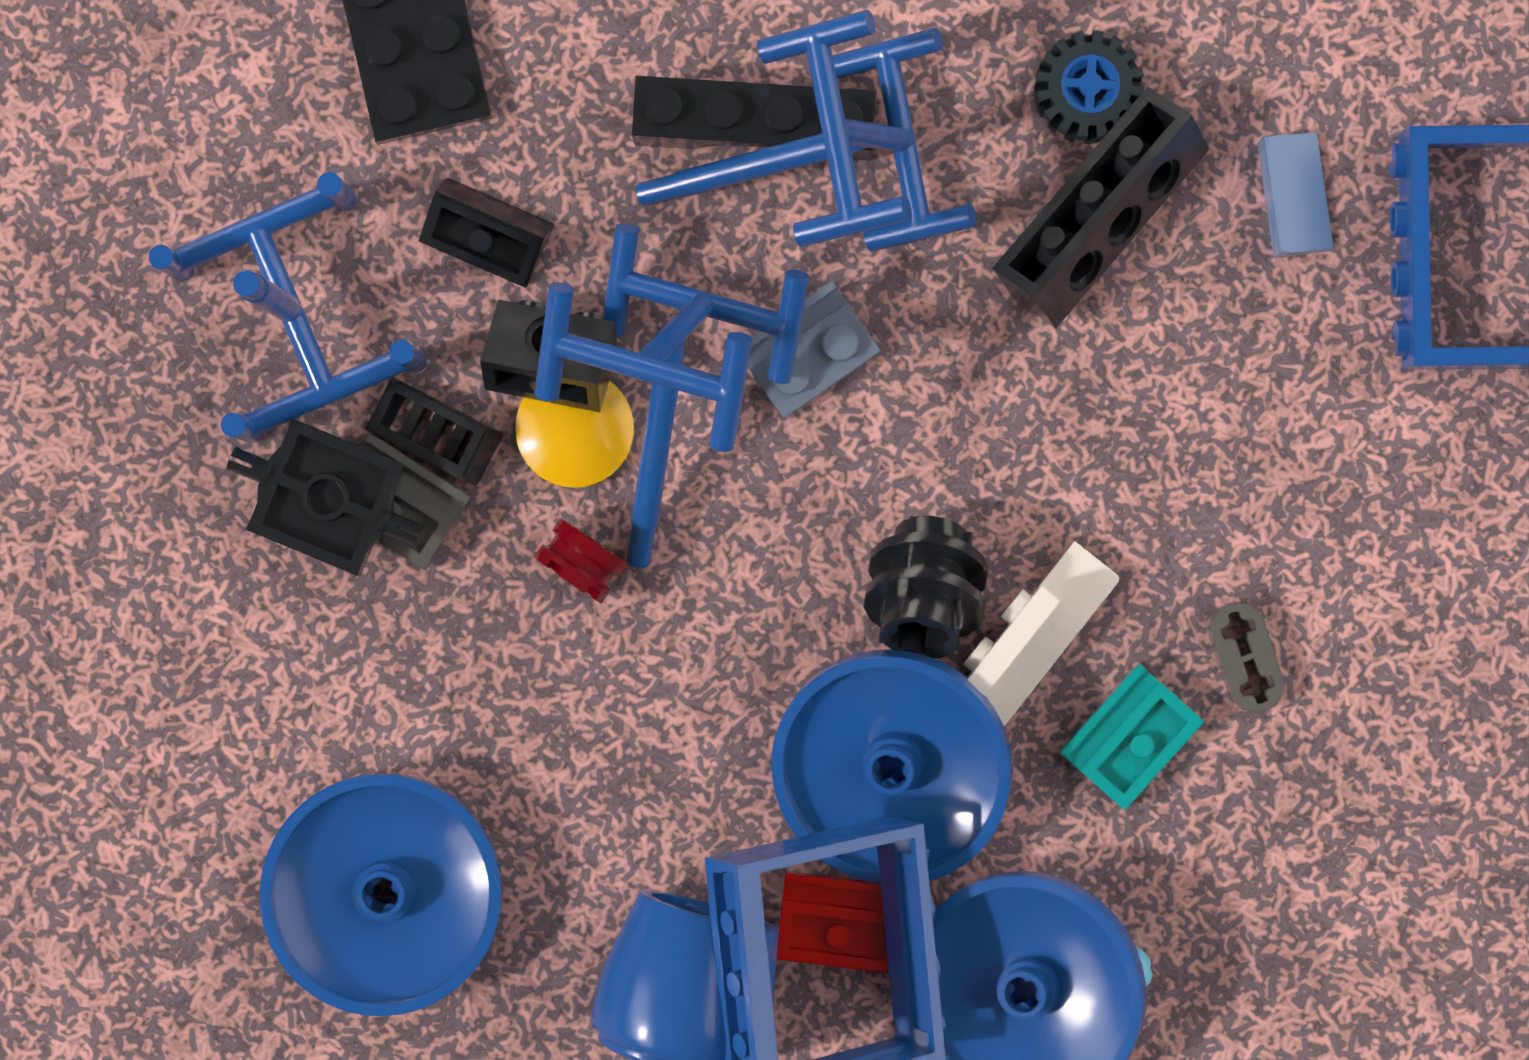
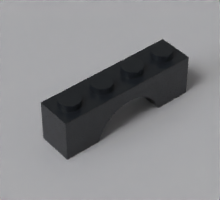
(733, 113)

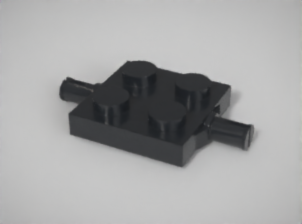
(326, 497)

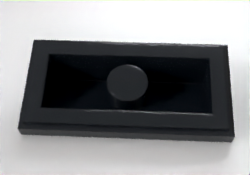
(485, 232)

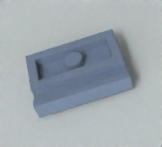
(828, 349)

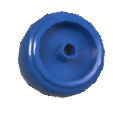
(662, 982)

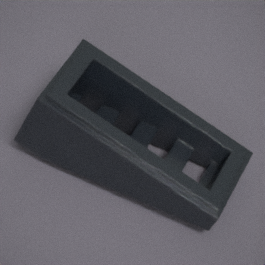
(478, 452)

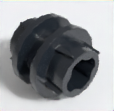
(926, 586)

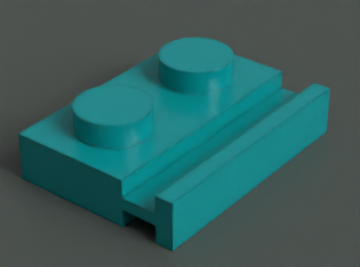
(1131, 736)

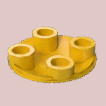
(572, 443)

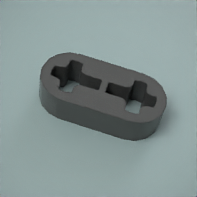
(1259, 652)

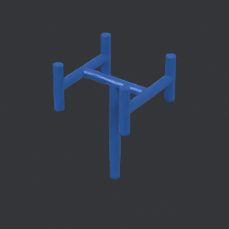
(883, 222)
(277, 296)
(662, 363)

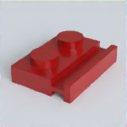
(832, 922)

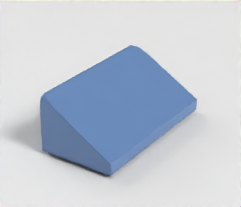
(1295, 194)

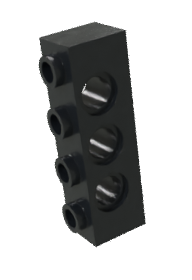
(1101, 207)

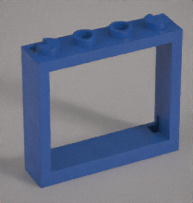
(1411, 224)
(909, 935)

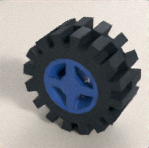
(1091, 66)

